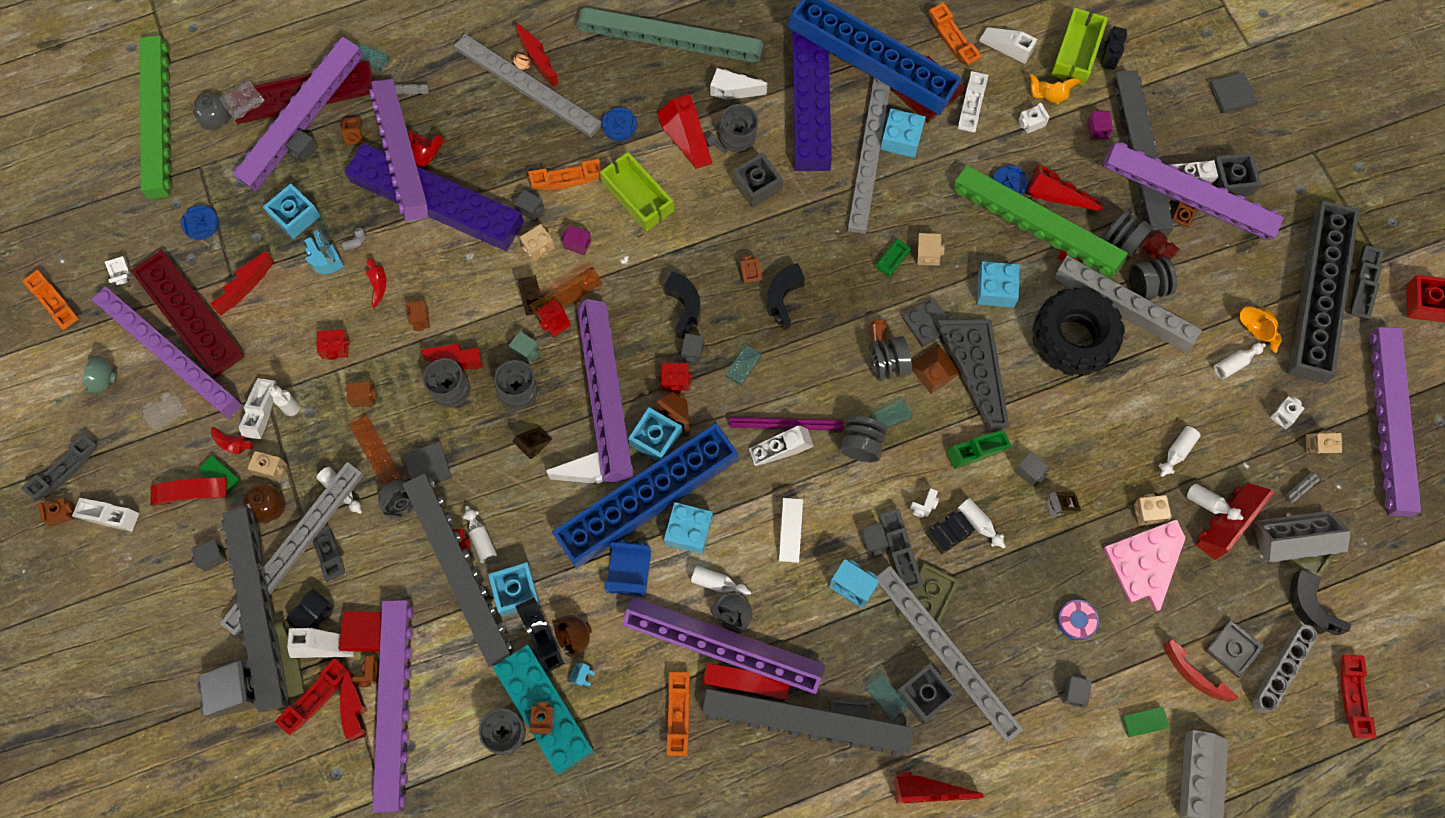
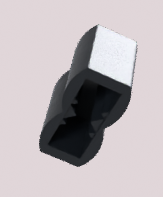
(1114, 47)
(950, 532)
(310, 611)

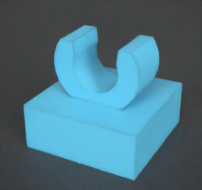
(579, 674)

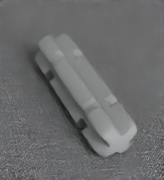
(412, 89)
(1302, 487)

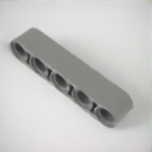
(1276, 673)

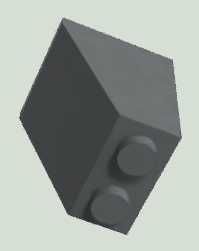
(226, 690)

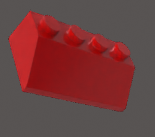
(1225, 532)

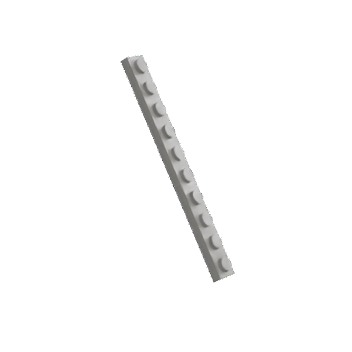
(528, 85)
(869, 157)
(302, 535)
(949, 655)

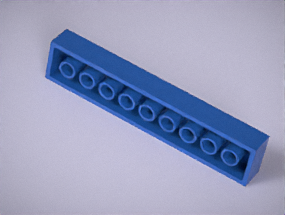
(875, 53)
(645, 495)

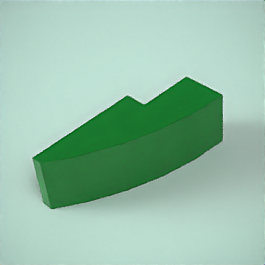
(978, 448)

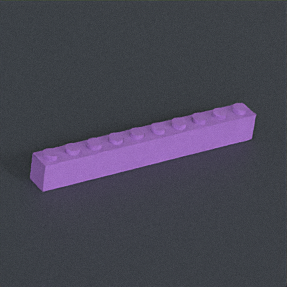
(298, 113)
(398, 150)
(1192, 191)
(167, 352)
(604, 392)
(1394, 422)
(724, 645)
(392, 707)

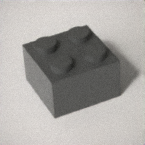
(1237, 174)
(757, 179)
(926, 693)

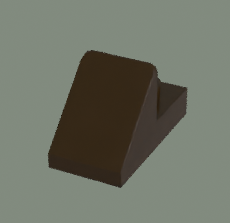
(529, 292)
(532, 441)
(1062, 504)

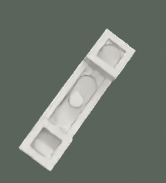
(972, 101)

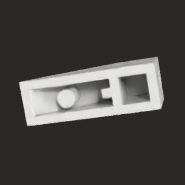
(580, 470)

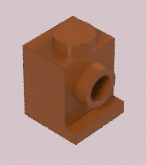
(418, 315)
(51, 516)
(545, 726)

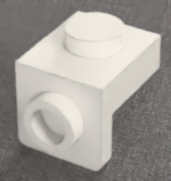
(118, 270)
(930, 503)

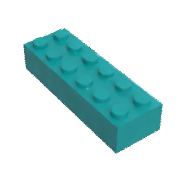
(529, 684)

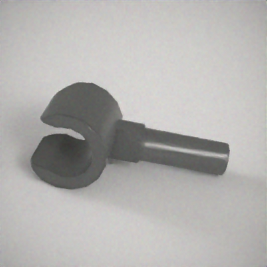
(712, 140)

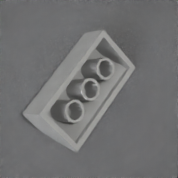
(1301, 536)
(1203, 775)

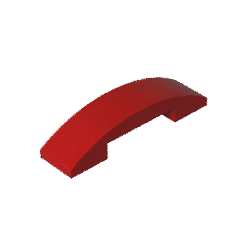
(188, 490)
(1176, 655)
(1354, 697)
(313, 698)

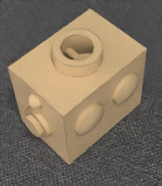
(537, 242)
(929, 249)
(1324, 442)
(267, 466)
(1152, 510)

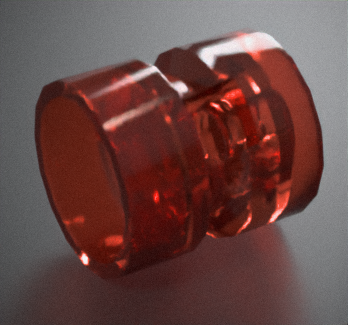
(1159, 241)

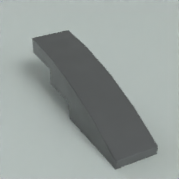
(1366, 282)
(901, 548)

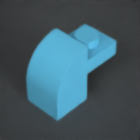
(318, 261)

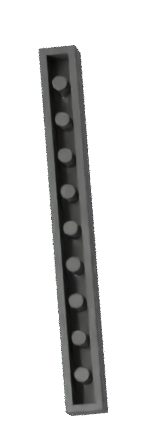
(1138, 136)
(458, 570)
(255, 610)
(807, 720)

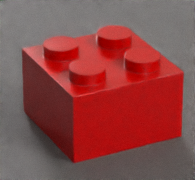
(1426, 298)

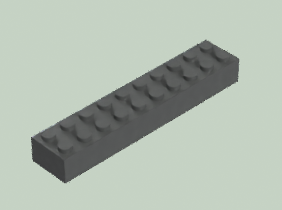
(1323, 292)

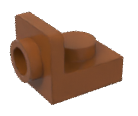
(351, 130)
(750, 269)
(370, 672)

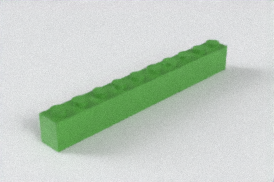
(154, 117)
(1040, 222)

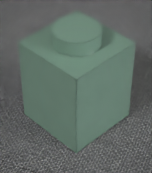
(525, 347)

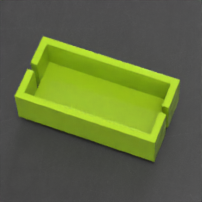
(1079, 46)
(637, 191)

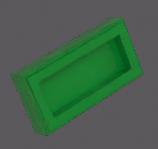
(893, 258)
(214, 469)
(1146, 722)

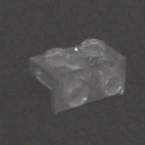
(241, 99)
(163, 411)

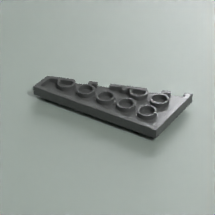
(977, 360)

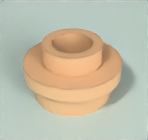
(521, 61)

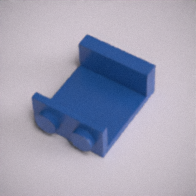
(628, 568)

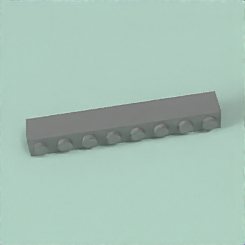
(1130, 305)

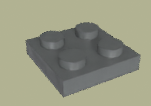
(923, 321)

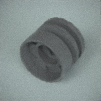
(738, 128)
(1128, 233)
(1153, 278)
(890, 358)
(514, 375)
(446, 382)
(863, 439)
(493, 723)

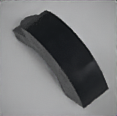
(783, 283)
(684, 291)
(1307, 608)
(540, 635)

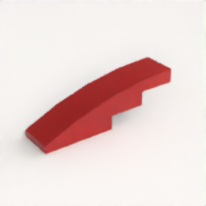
(535, 52)
(247, 279)
(744, 681)

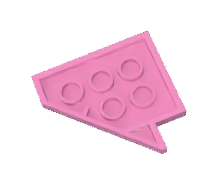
(1147, 562)

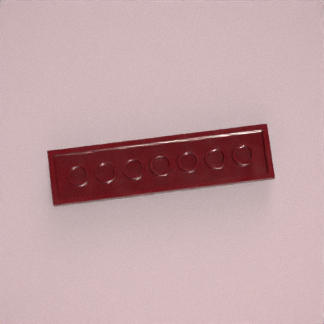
(279, 93)
(187, 314)

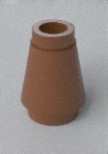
(878, 330)

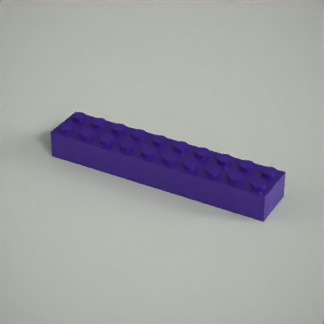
(811, 105)
(444, 199)

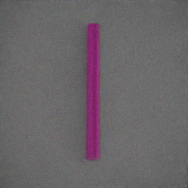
(785, 423)

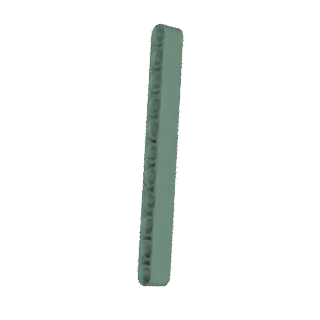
(670, 35)

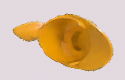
(1054, 92)
(1262, 325)

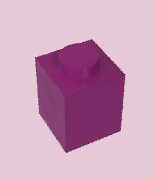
(1100, 124)
(576, 240)

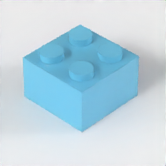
(902, 133)
(291, 211)
(998, 284)
(655, 435)
(688, 528)
(854, 583)
(513, 587)

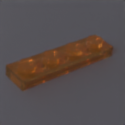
(570, 290)
(374, 450)

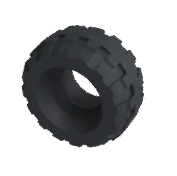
(1092, 312)

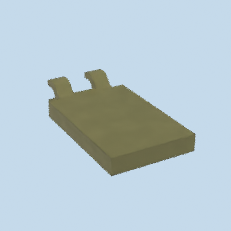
(291, 666)

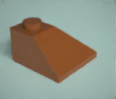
(934, 369)
(676, 409)

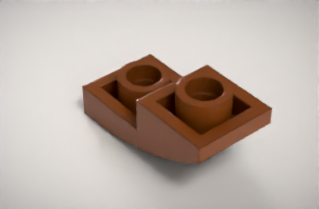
(1184, 214)

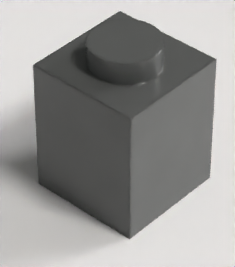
(301, 146)
(529, 205)
(692, 349)
(1032, 469)
(875, 539)
(209, 555)
(1077, 691)

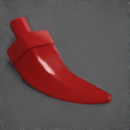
(378, 280)
(230, 444)

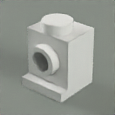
(1034, 118)
(1287, 412)

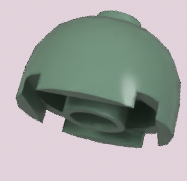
(98, 375)

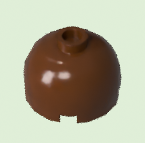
(265, 501)
(572, 634)

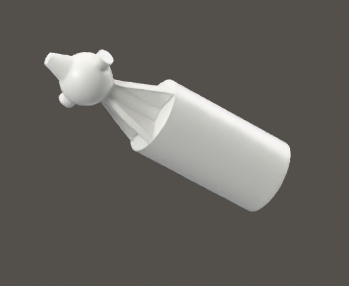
(1237, 361)
(284, 401)
(1180, 449)
(326, 476)
(1212, 502)
(981, 522)
(479, 537)
(717, 581)

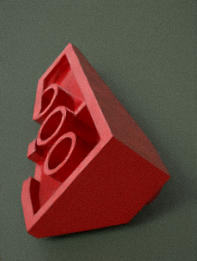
(682, 124)
(1049, 187)
(922, 789)

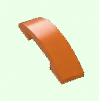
(952, 36)
(565, 178)
(51, 299)
(678, 714)

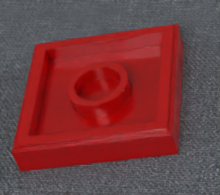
(360, 631)

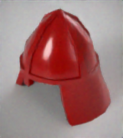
(424, 149)

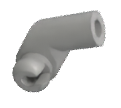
(357, 241)

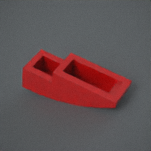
(465, 358)
(351, 708)

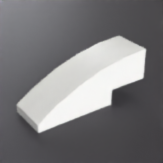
(257, 409)
(105, 514)
(790, 530)

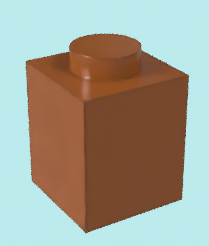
(361, 394)

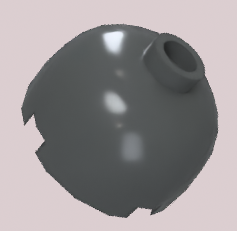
(210, 112)
(394, 499)
(733, 611)

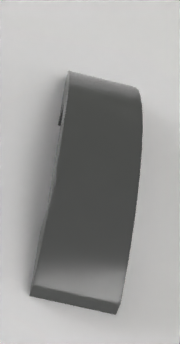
(62, 470)
(328, 554)

